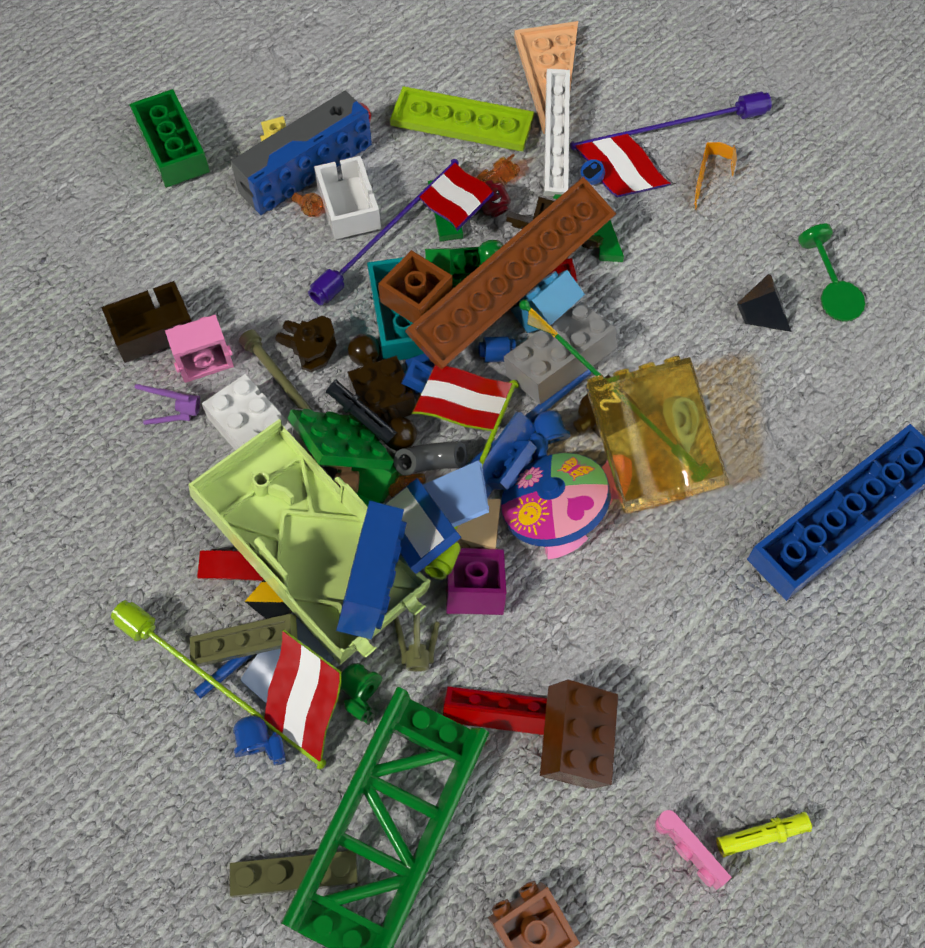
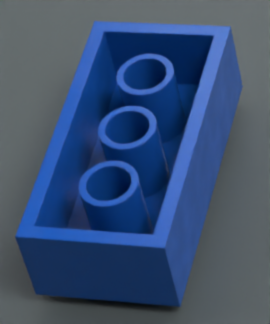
(372, 571)

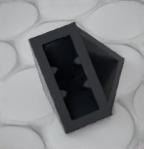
(764, 306)

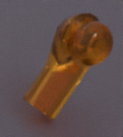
(403, 480)

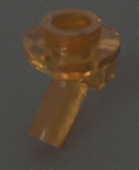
(310, 203)

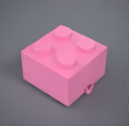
(199, 348)

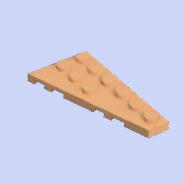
(542, 50)

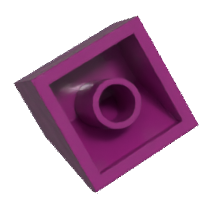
(477, 583)

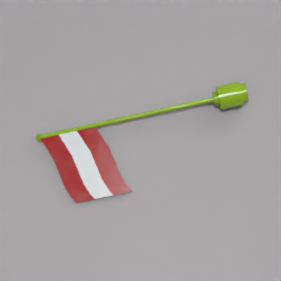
(469, 403)
(299, 694)

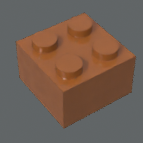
(414, 286)

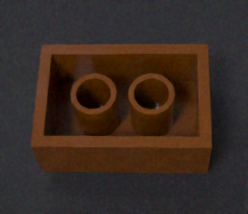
(579, 735)

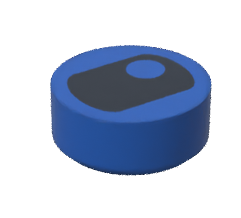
(593, 171)

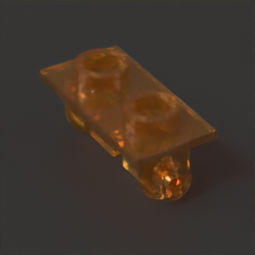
(502, 169)

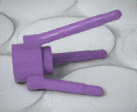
(186, 404)

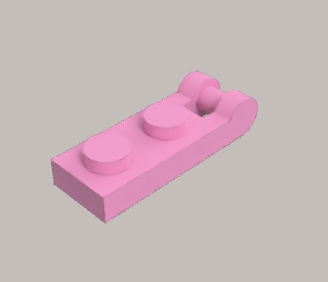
(692, 849)

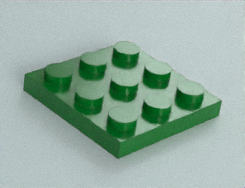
(339, 440)

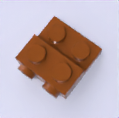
(532, 920)

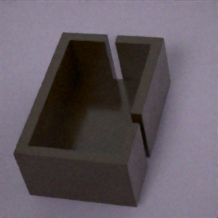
(139, 326)

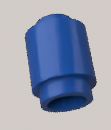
(495, 348)

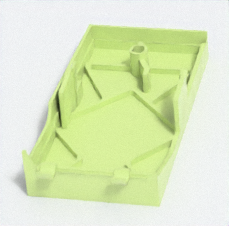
(298, 533)

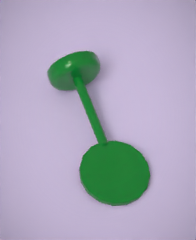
(840, 298)

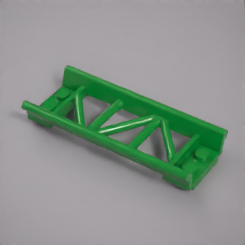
(322, 916)

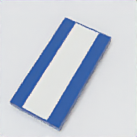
(427, 527)

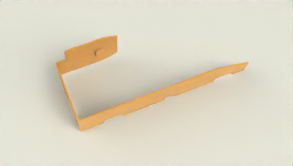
(715, 148)

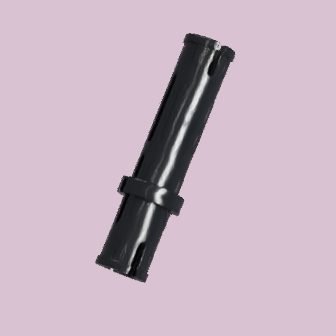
(360, 411)

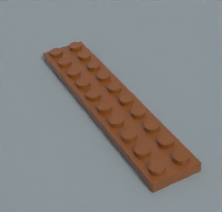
(510, 273)

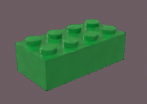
(169, 138)

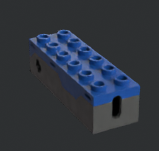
(287, 159)

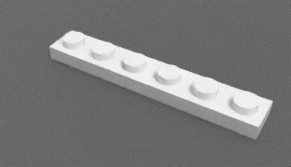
(556, 132)

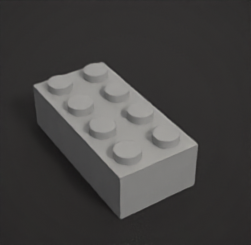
(546, 366)

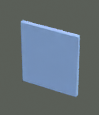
(461, 493)

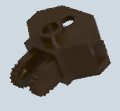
(310, 341)

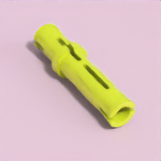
(774, 831)

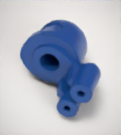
(548, 430)
(253, 738)

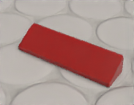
(495, 710)

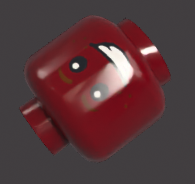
(499, 202)

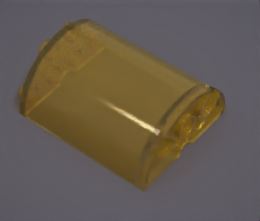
(656, 434)

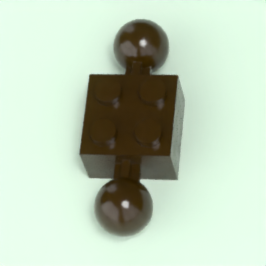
(382, 389)

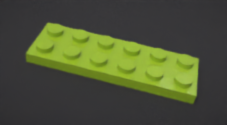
(462, 118)

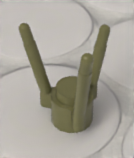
(417, 656)

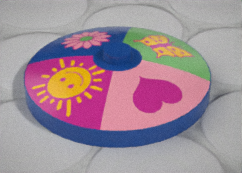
(556, 500)

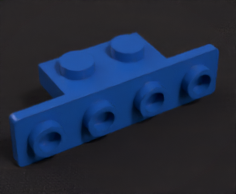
(509, 454)

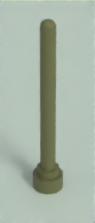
(252, 342)

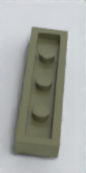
(241, 640)
(286, 874)

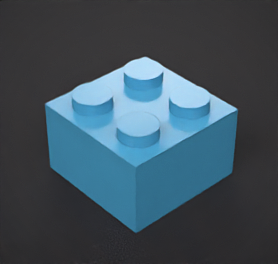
(550, 298)

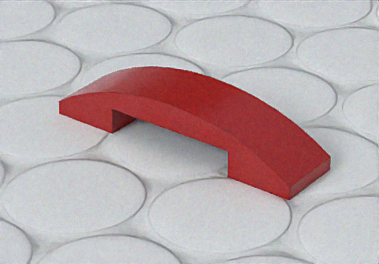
(225, 566)

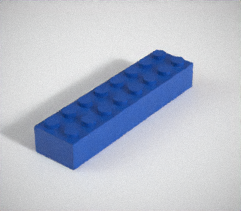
(842, 514)

